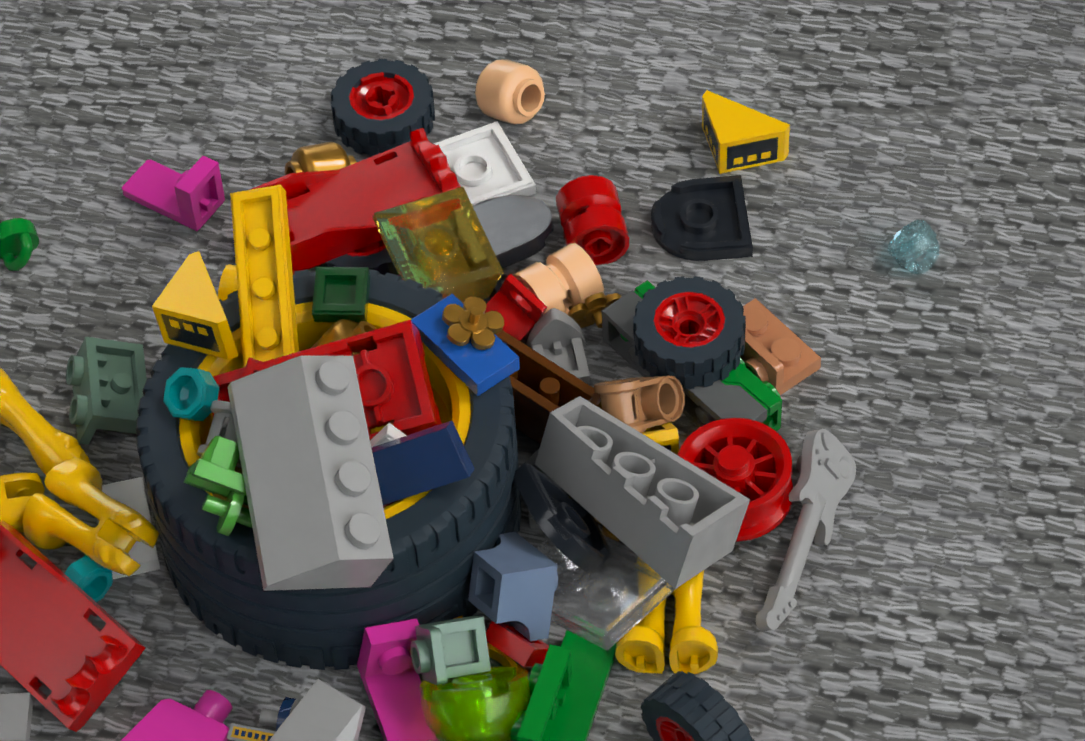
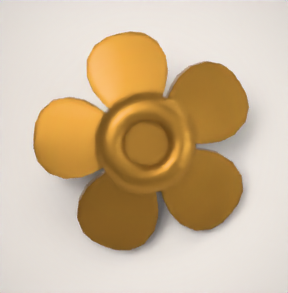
(591, 311)
(472, 323)

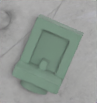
(450, 649)

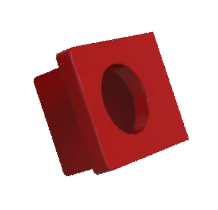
(518, 313)

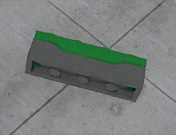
(734, 397)

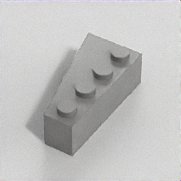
(641, 491)

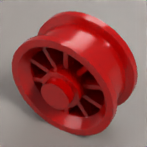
(752, 462)

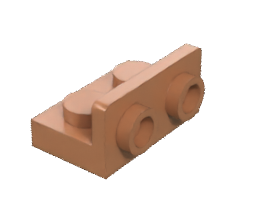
(774, 350)

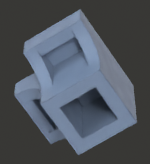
(515, 585)

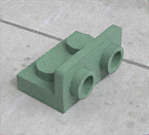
(106, 386)

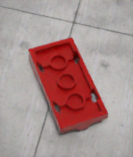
(335, 208)
(390, 376)
(51, 638)

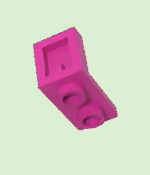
(182, 197)
(393, 682)

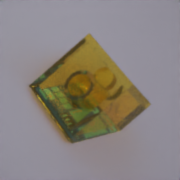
(441, 245)

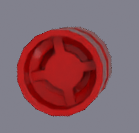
(593, 218)

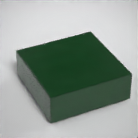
(341, 294)

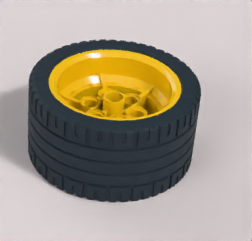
(428, 532)

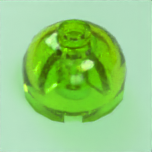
(476, 705)

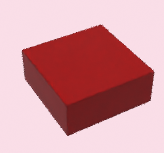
(515, 645)

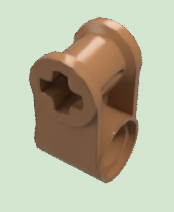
(642, 400)

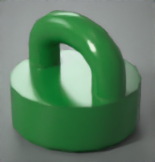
(18, 238)

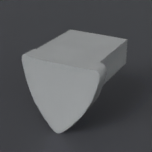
(561, 341)

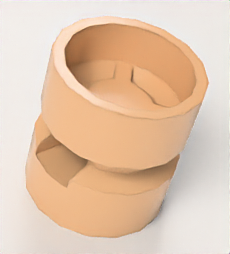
(564, 280)

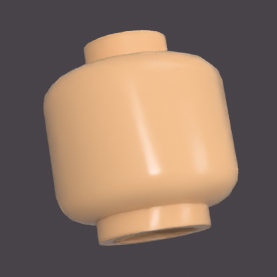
(509, 91)

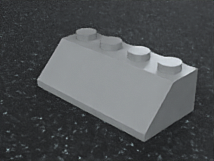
(310, 475)

